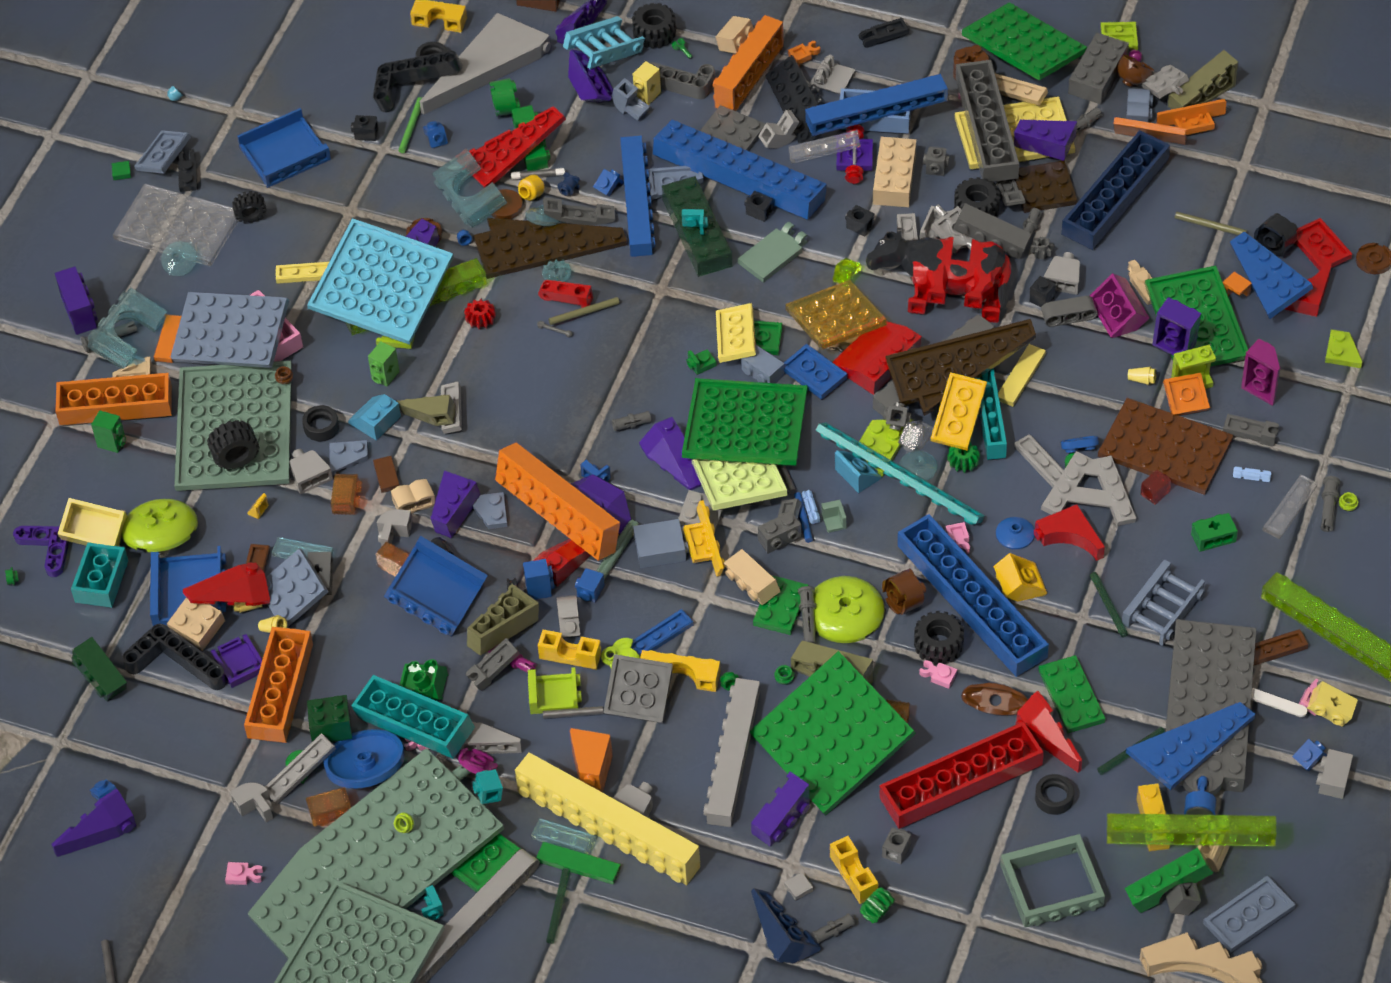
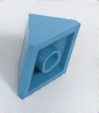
(855, 470)

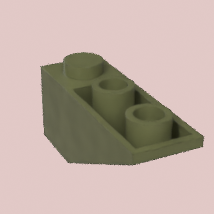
(433, 410)

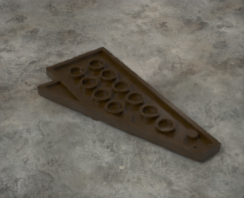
(525, 245)
(924, 371)

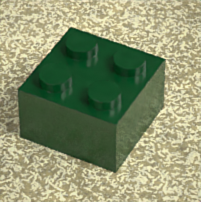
(330, 718)

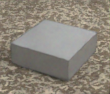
(798, 886)

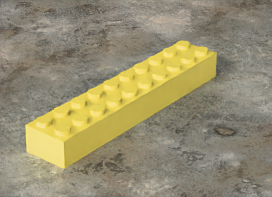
(608, 819)

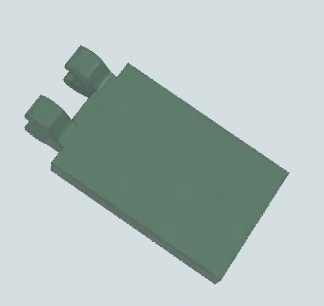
(773, 252)

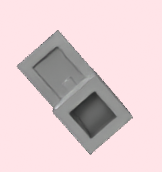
(779, 134)
(394, 523)
(568, 616)
(251, 797)

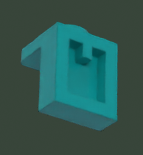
(694, 218)
(434, 906)

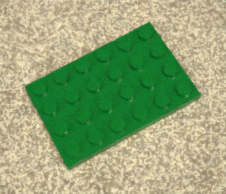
(1024, 41)
(1205, 293)

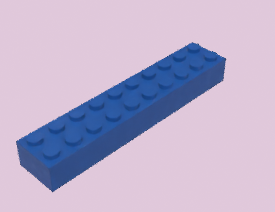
(739, 168)
(973, 595)

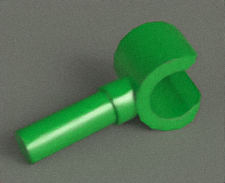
(681, 47)

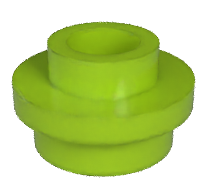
(1348, 497)
(400, 826)

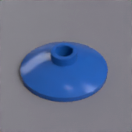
(1015, 538)

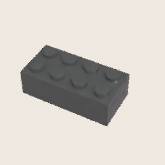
(1097, 68)

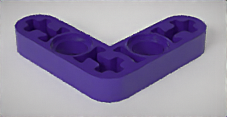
(49, 540)

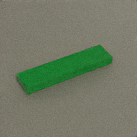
(578, 862)

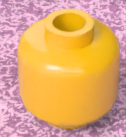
(531, 187)

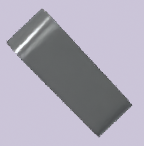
(1069, 311)

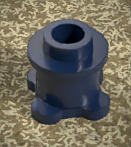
(568, 185)

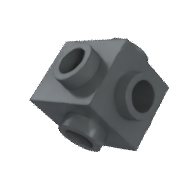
(936, 161)
(891, 411)

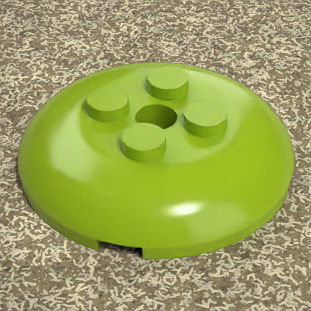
(159, 525)
(849, 623)

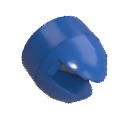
(464, 237)

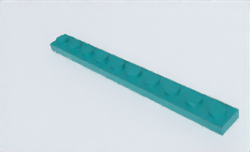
(894, 470)

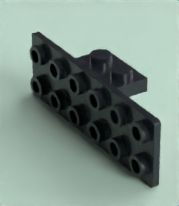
(795, 94)

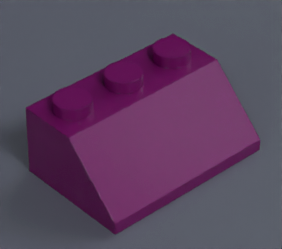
(1118, 306)
(1261, 371)

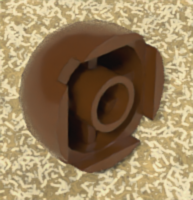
(1133, 71)

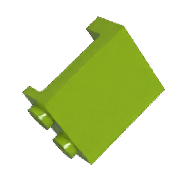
(1194, 361)
(553, 691)

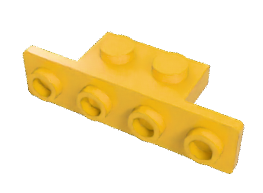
(702, 540)

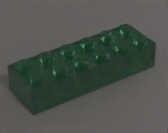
(707, 251)

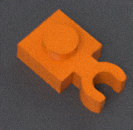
(804, 53)

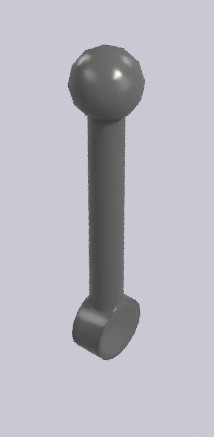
(541, 324)

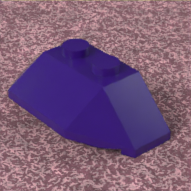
(589, 83)
(607, 497)

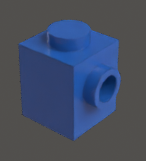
(589, 585)

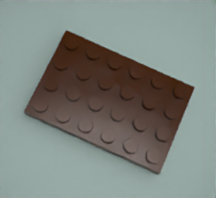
(1165, 442)

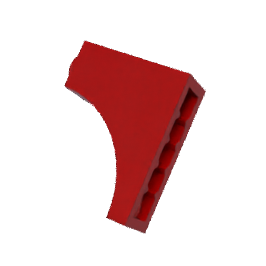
(1311, 301)
(1069, 527)

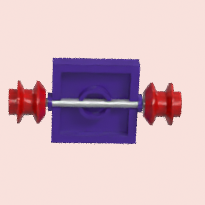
(857, 159)

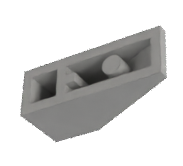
(492, 740)

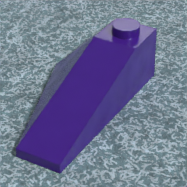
(581, 17)
(665, 446)
(104, 823)

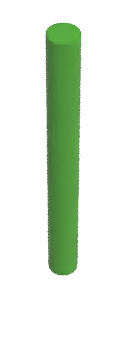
(411, 124)

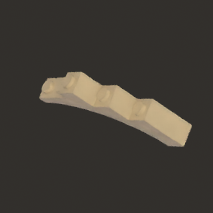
(1183, 955)

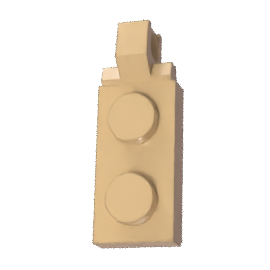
(1137, 278)

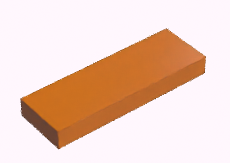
(167, 339)

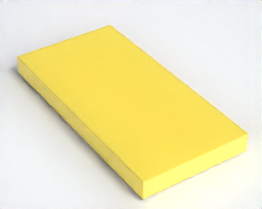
(735, 333)

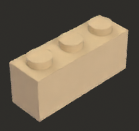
(751, 577)

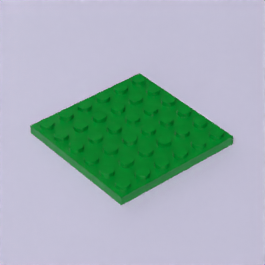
(745, 421)
(832, 732)

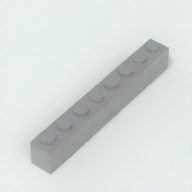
(733, 752)

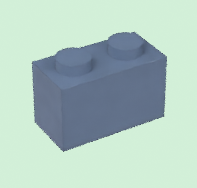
(763, 367)

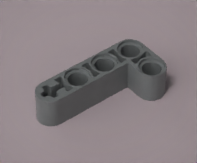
(687, 83)

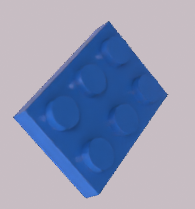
(815, 371)

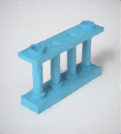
(603, 30)

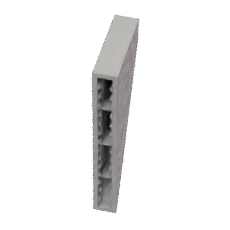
(495, 52)

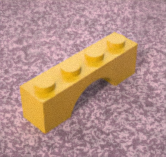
(702, 671)

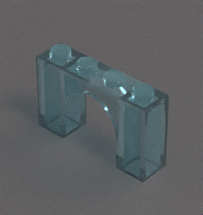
(472, 208)
(130, 306)

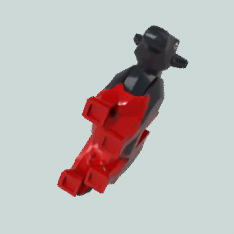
(936, 274)

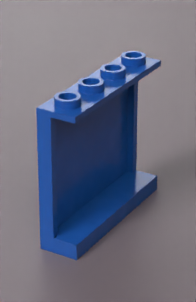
(283, 148)
(174, 574)
(435, 586)

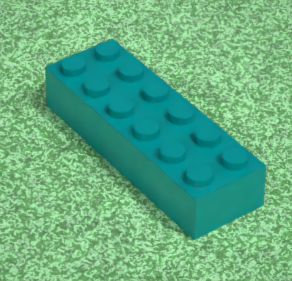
(413, 716)

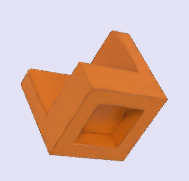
(1237, 284)

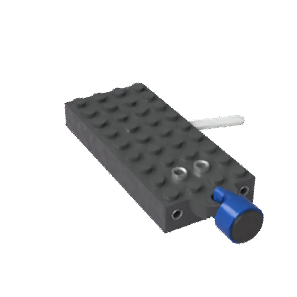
(1208, 674)

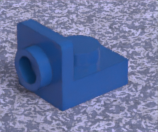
(588, 469)

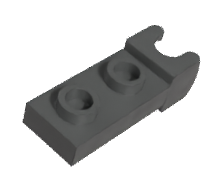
(1251, 429)
(492, 664)

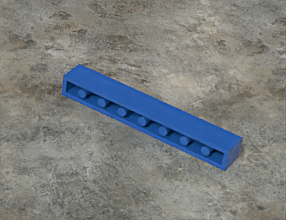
(876, 104)
(636, 196)

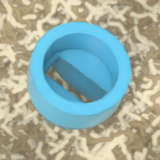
(174, 94)

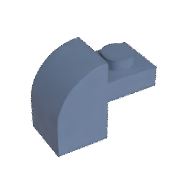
(625, 100)

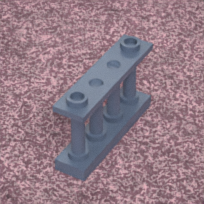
(1153, 587)

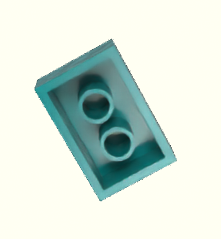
(99, 575)

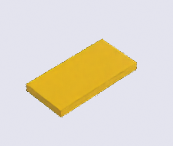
(958, 411)

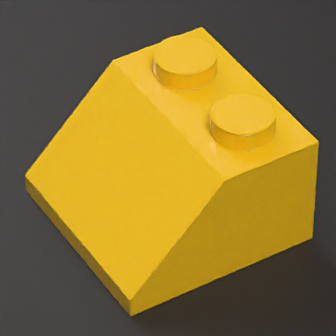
(1019, 578)

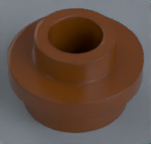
(284, 375)

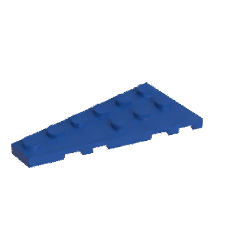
(1271, 278)
(1183, 749)

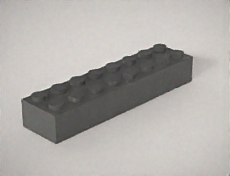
(987, 121)

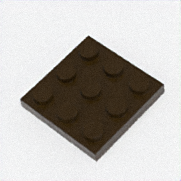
(1046, 186)

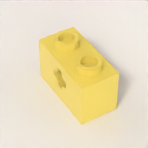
(647, 81)
(1332, 704)

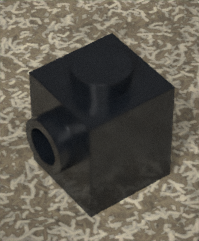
(365, 128)
(1042, 291)

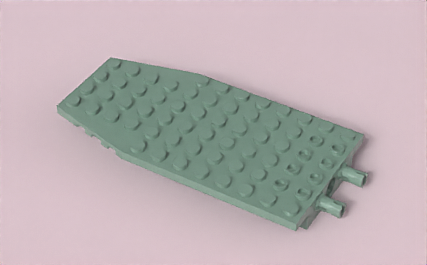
(373, 856)

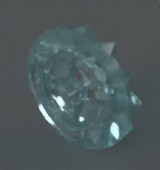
(563, 274)

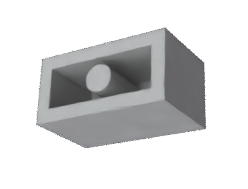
(1335, 773)

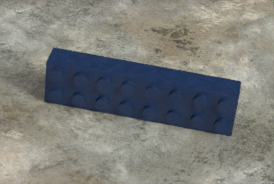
(1115, 190)

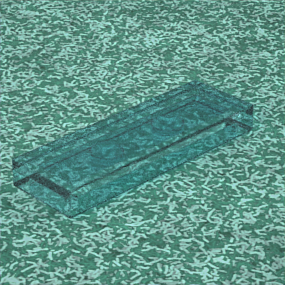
(286, 547)
(563, 836)

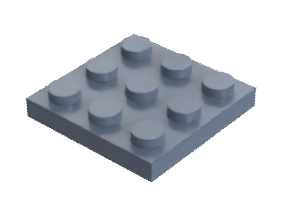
(294, 587)

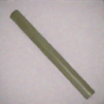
(1208, 223)
(583, 311)

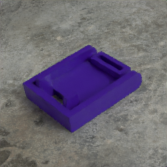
(238, 658)

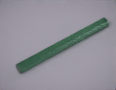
(1108, 604)
(1123, 755)
(558, 906)

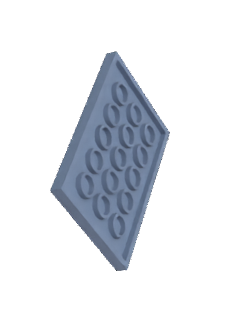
(230, 329)

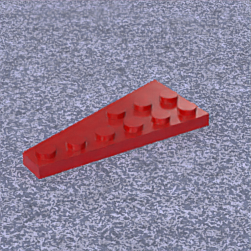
(510, 147)

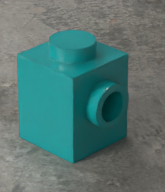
(488, 786)

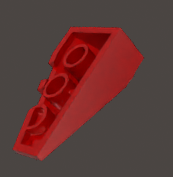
(563, 559)
(237, 584)
(1048, 733)

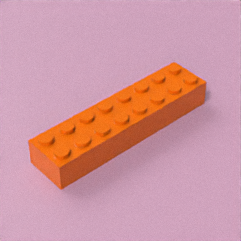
(557, 501)

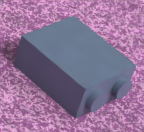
(660, 543)

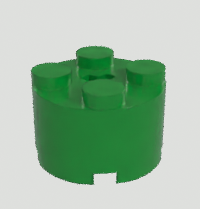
(503, 96)

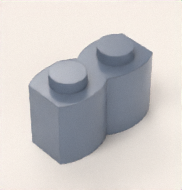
(1138, 105)

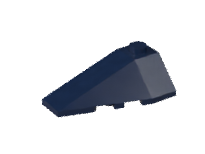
(781, 931)

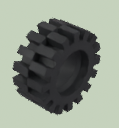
(246, 214)

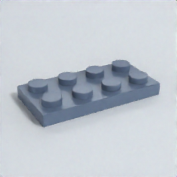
(1249, 914)

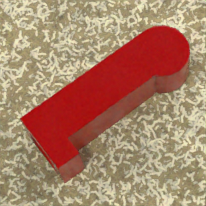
(566, 292)

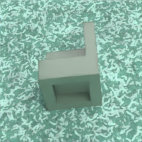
(833, 516)

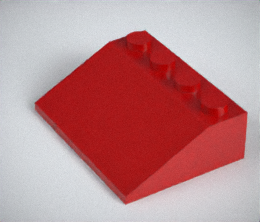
(865, 357)

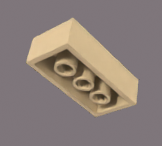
(894, 172)

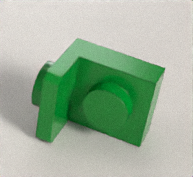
(700, 362)

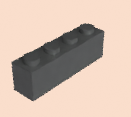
(988, 228)

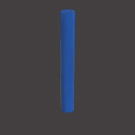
(803, 519)

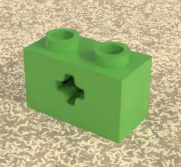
(383, 364)

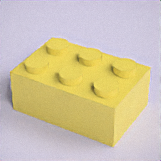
(91, 523)

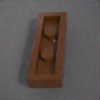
(1279, 646)

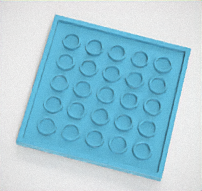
(380, 281)

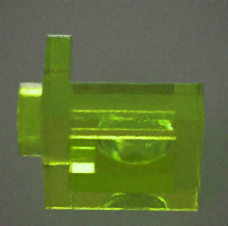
(845, 270)

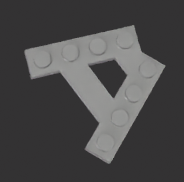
(1111, 495)

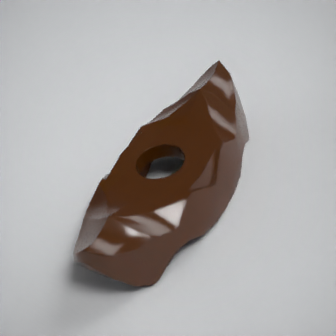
(979, 697)

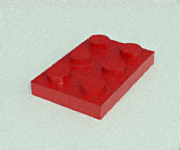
(1321, 244)

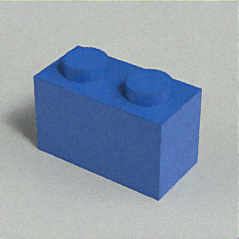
(538, 579)

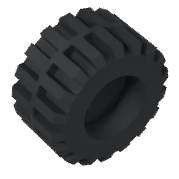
(655, 24)
(978, 190)
(233, 444)
(943, 625)

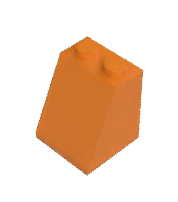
(591, 756)

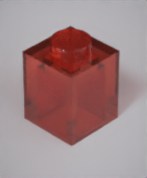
(1155, 487)

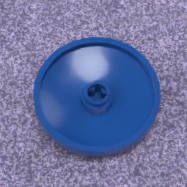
(364, 759)

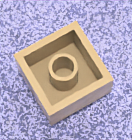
(196, 623)

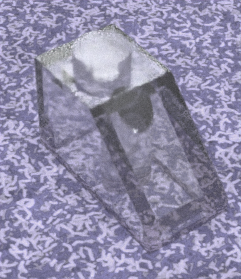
(915, 435)

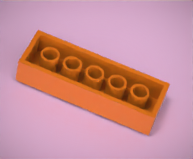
(748, 63)
(124, 396)
(278, 684)

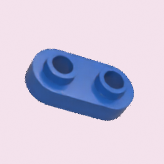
(1087, 442)

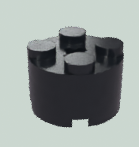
(1276, 234)

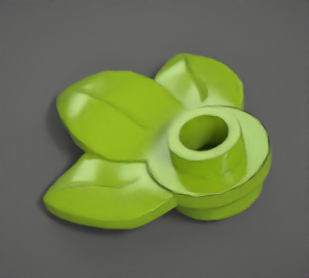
(620, 647)

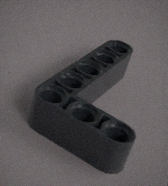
(411, 70)
(152, 645)

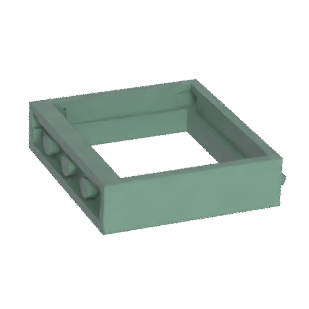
(1043, 853)

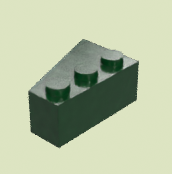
(98, 669)

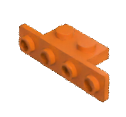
(1194, 117)

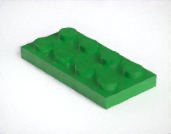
(1071, 694)

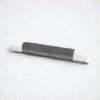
(541, 173)

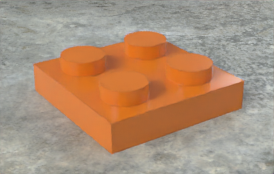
(1186, 394)

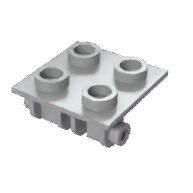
(832, 75)

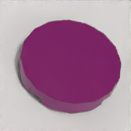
(476, 760)

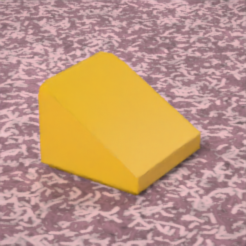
(259, 507)

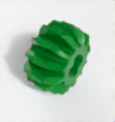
(963, 459)
(877, 905)

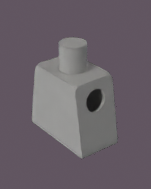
(1065, 273)
(309, 470)
(636, 798)

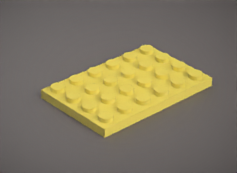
(1048, 110)

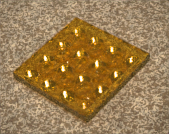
(835, 314)

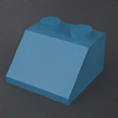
(376, 416)

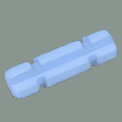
(1252, 474)
(810, 506)

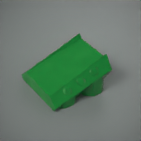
(425, 679)

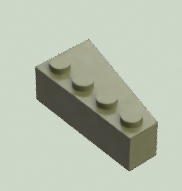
(1207, 83)
(502, 620)
(811, 656)

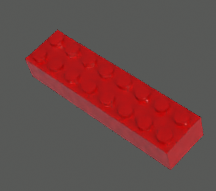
(961, 775)

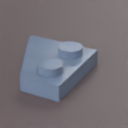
(347, 454)
(491, 510)

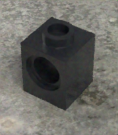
(759, 206)
(859, 220)

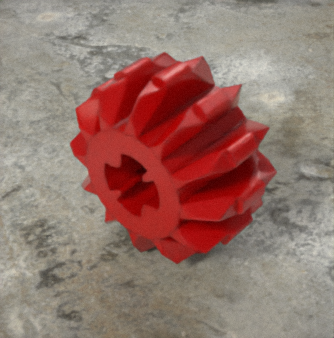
(480, 313)

